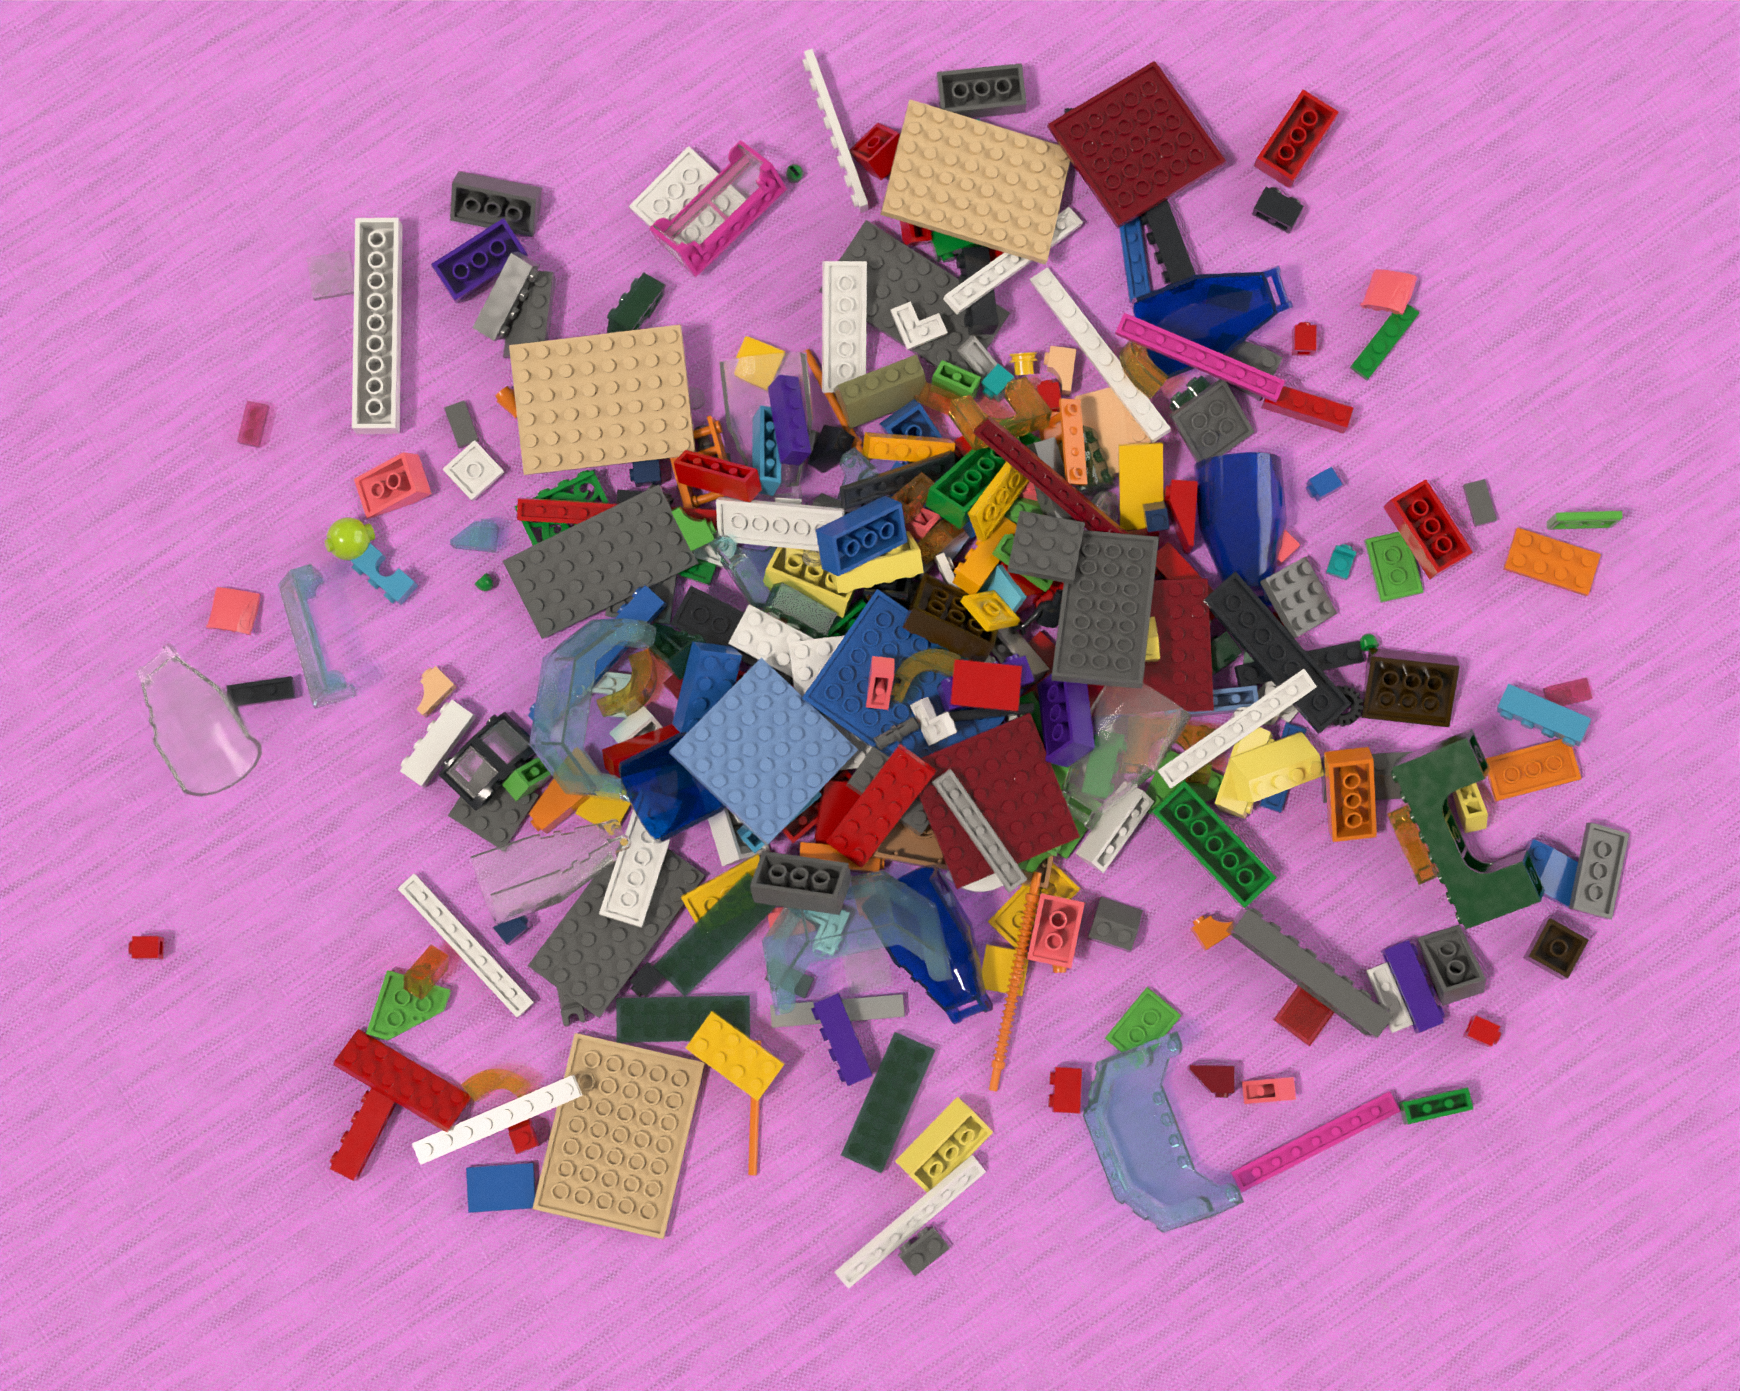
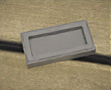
(977, 357)

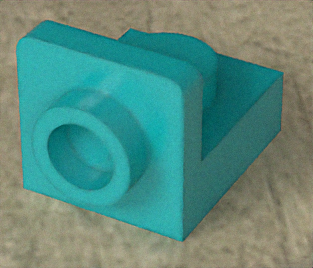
(1341, 561)

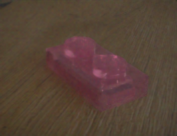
(253, 424)
(1568, 692)

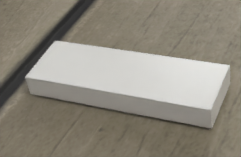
(1389, 995)

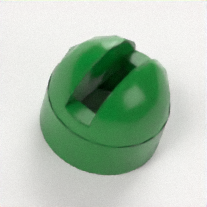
(790, 174)
(484, 583)
(1368, 641)

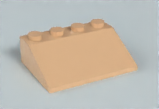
(1112, 423)

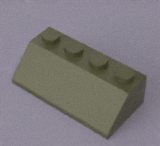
(880, 391)

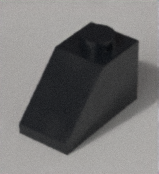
(830, 447)

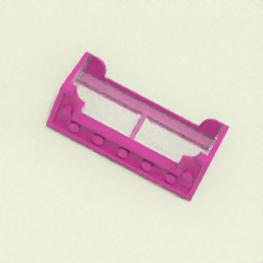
(720, 210)

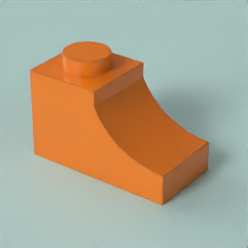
(1209, 931)

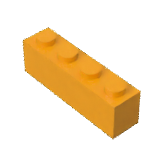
(904, 447)
(981, 561)

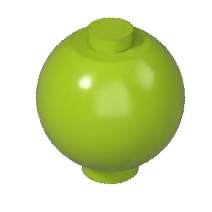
(349, 538)

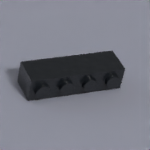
(1167, 242)
(982, 315)

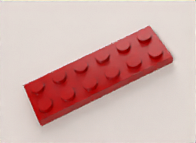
(881, 806)
(402, 1080)

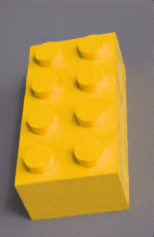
(735, 1055)

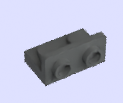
(923, 1250)

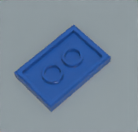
(500, 1187)

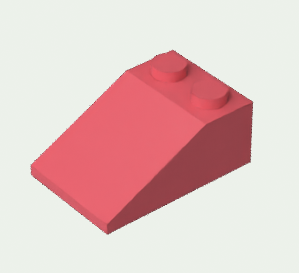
(392, 485)
(1055, 930)

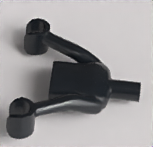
(1045, 614)

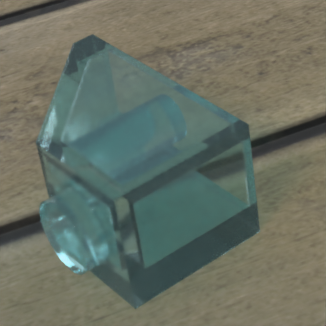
(477, 537)

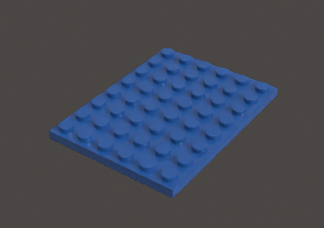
(843, 681)

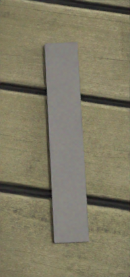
(979, 830)
(857, 1010)

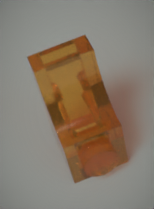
(913, 496)

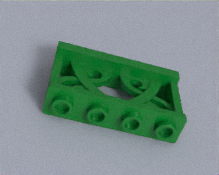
(560, 493)

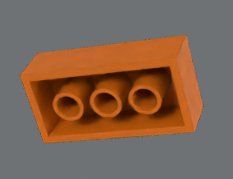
(1350, 794)

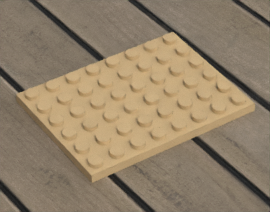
(976, 182)
(602, 399)
(623, 1140)

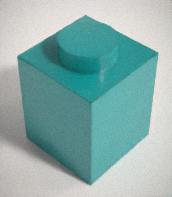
(995, 383)

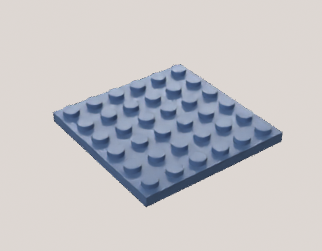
(763, 751)

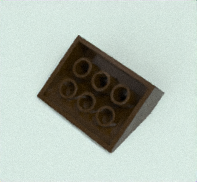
(946, 621)
(1409, 687)

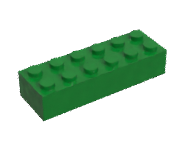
(966, 481)
(1213, 844)

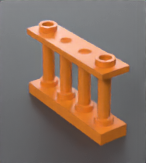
(1068, 431)
(688, 498)

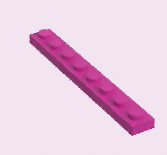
(1200, 357)
(1315, 1141)

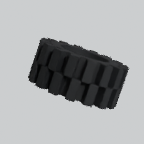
(1355, 710)

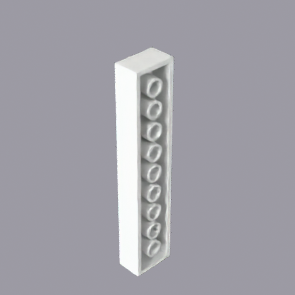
(377, 326)

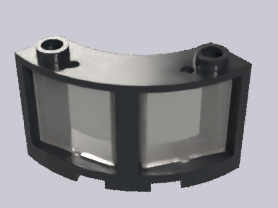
(487, 760)

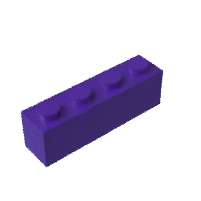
(789, 420)
(1413, 986)
(842, 1038)

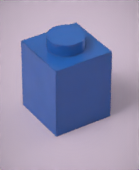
(1323, 484)

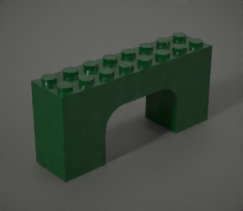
(1475, 887)

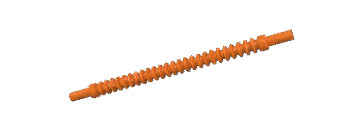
(998, 1063)

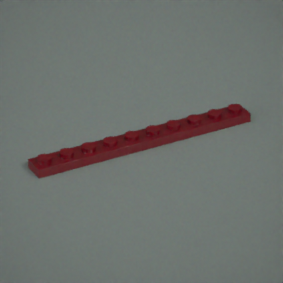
(1044, 477)

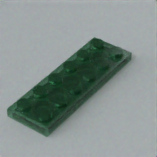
(712, 936)
(676, 1017)
(888, 1102)

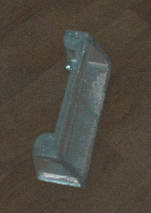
(323, 685)

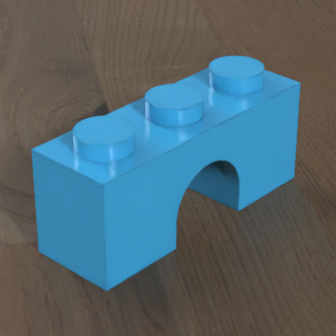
(397, 586)

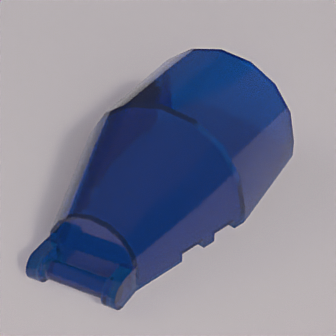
(1211, 310)
(1242, 514)
(665, 792)
(959, 938)

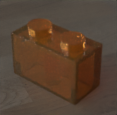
(938, 540)
(426, 972)

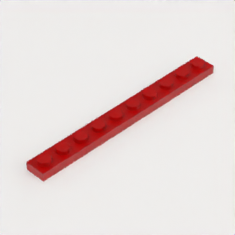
(578, 511)

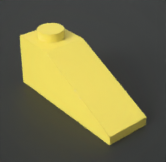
(1470, 808)

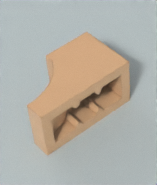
(1061, 364)
(436, 690)

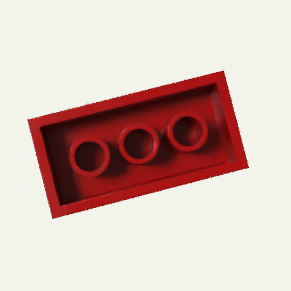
(1296, 138)
(1427, 529)

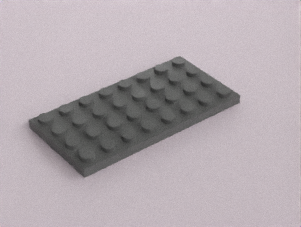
(904, 276)
(600, 561)
(1107, 611)
(597, 955)

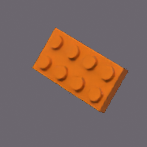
(1551, 561)
(1532, 769)

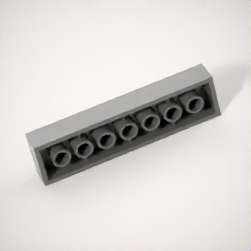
(1309, 973)

